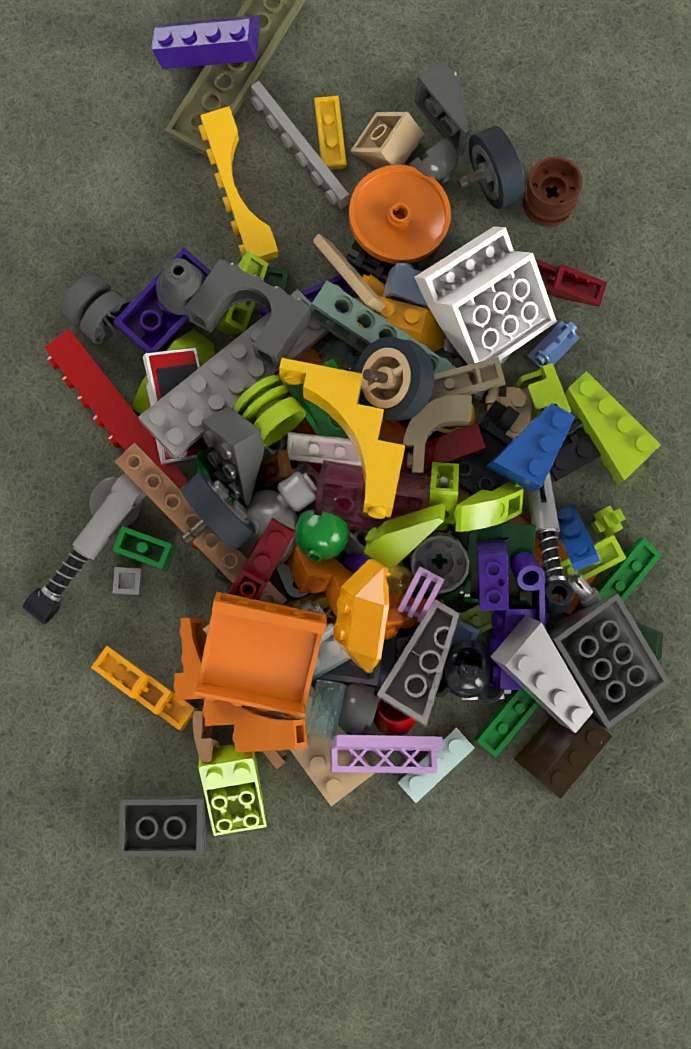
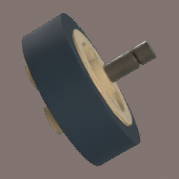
(395, 377)

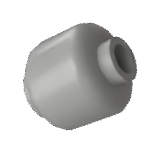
(297, 491)

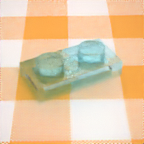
(325, 709)

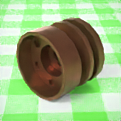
(555, 179)

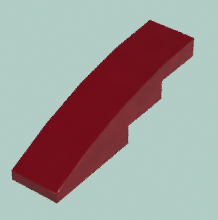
(571, 284)

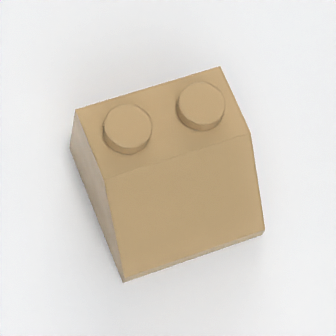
(388, 139)

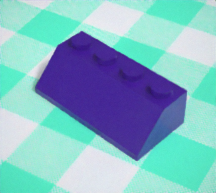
(207, 42)
(147, 320)

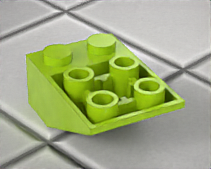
(232, 791)

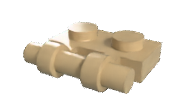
(517, 399)

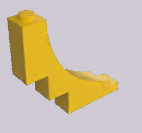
(338, 395)

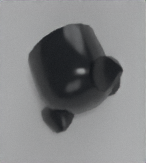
(468, 678)

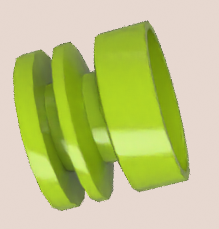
(270, 409)

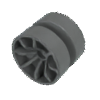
(93, 307)

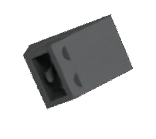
(234, 452)

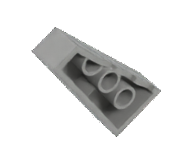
(419, 669)
(539, 669)

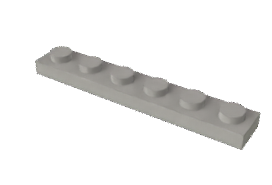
(304, 152)

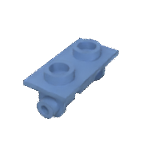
(554, 344)

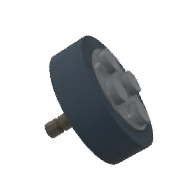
(495, 167)
(216, 511)

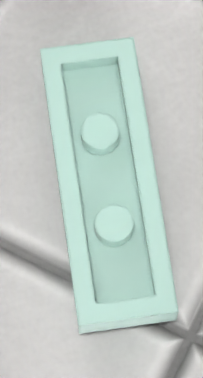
(454, 750)

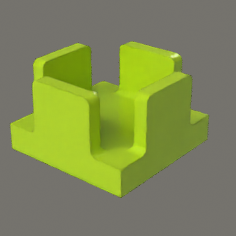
(544, 389)

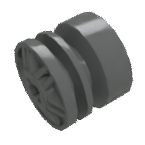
(452, 570)

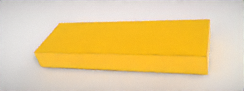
(330, 132)

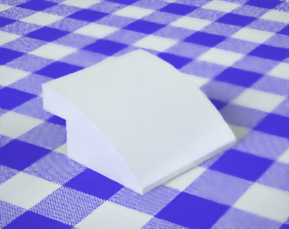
(487, 297)

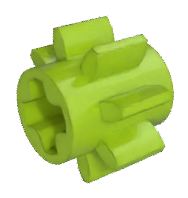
(608, 521)

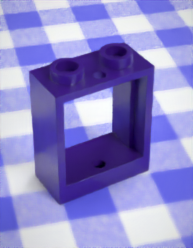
(492, 575)

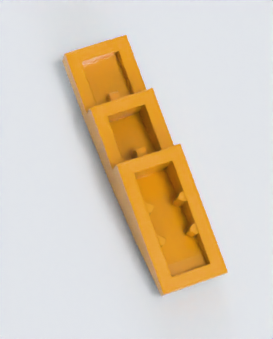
(143, 688)

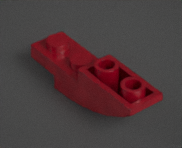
(262, 560)

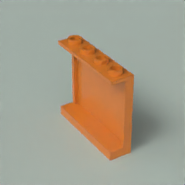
(260, 654)

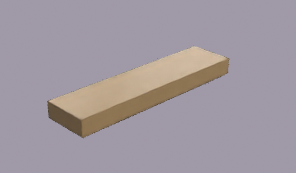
(349, 273)

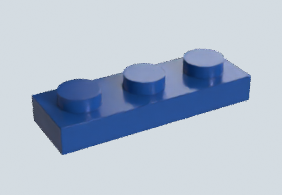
(576, 538)

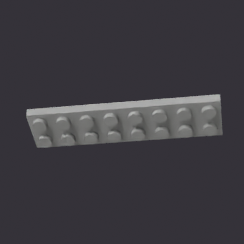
(217, 384)

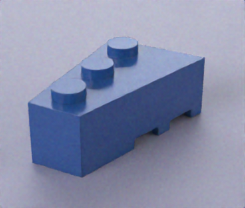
(534, 449)

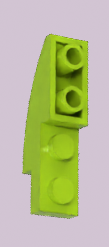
(489, 507)

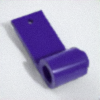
(531, 578)

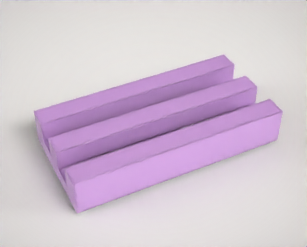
(412, 610)

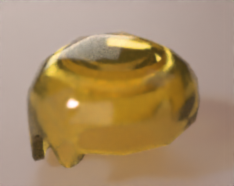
(398, 582)

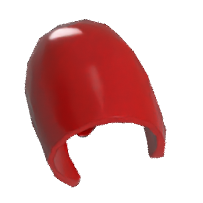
(392, 721)

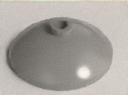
(261, 509)

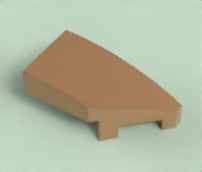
(203, 737)

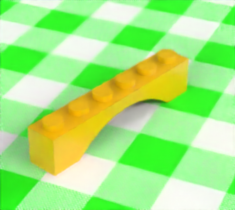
(222, 136)

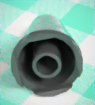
(178, 285)

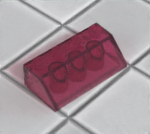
(343, 495)

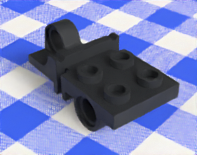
(472, 470)

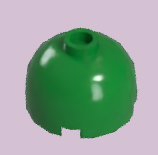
(321, 536)

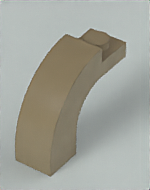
(437, 414)

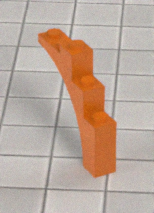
(329, 577)
(252, 728)

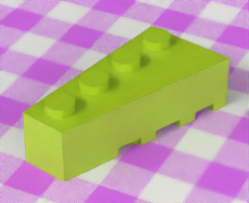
(616, 434)

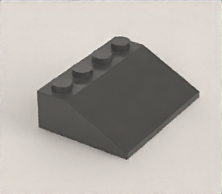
(608, 659)

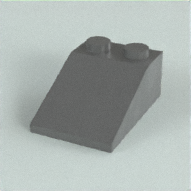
(442, 103)

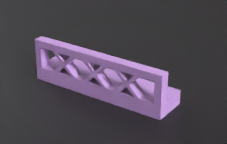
(384, 743)

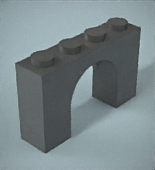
(230, 285)

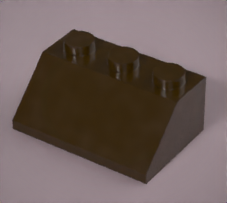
(559, 755)

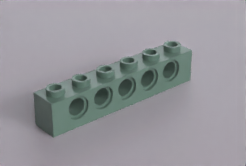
(346, 326)

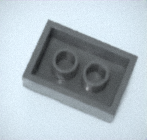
(162, 826)

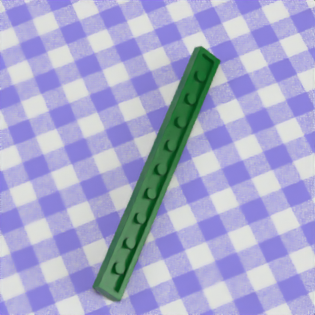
(519, 703)

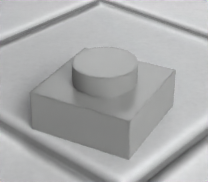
(127, 581)

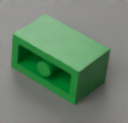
(144, 548)

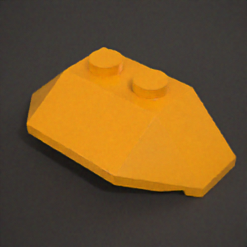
(413, 319)
(363, 614)

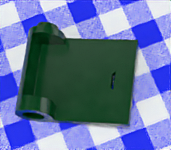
(520, 539)

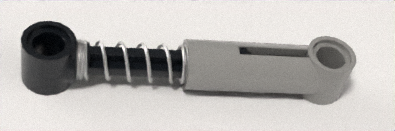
(124, 497)
(544, 516)

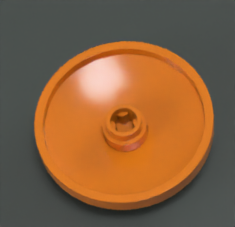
(399, 214)

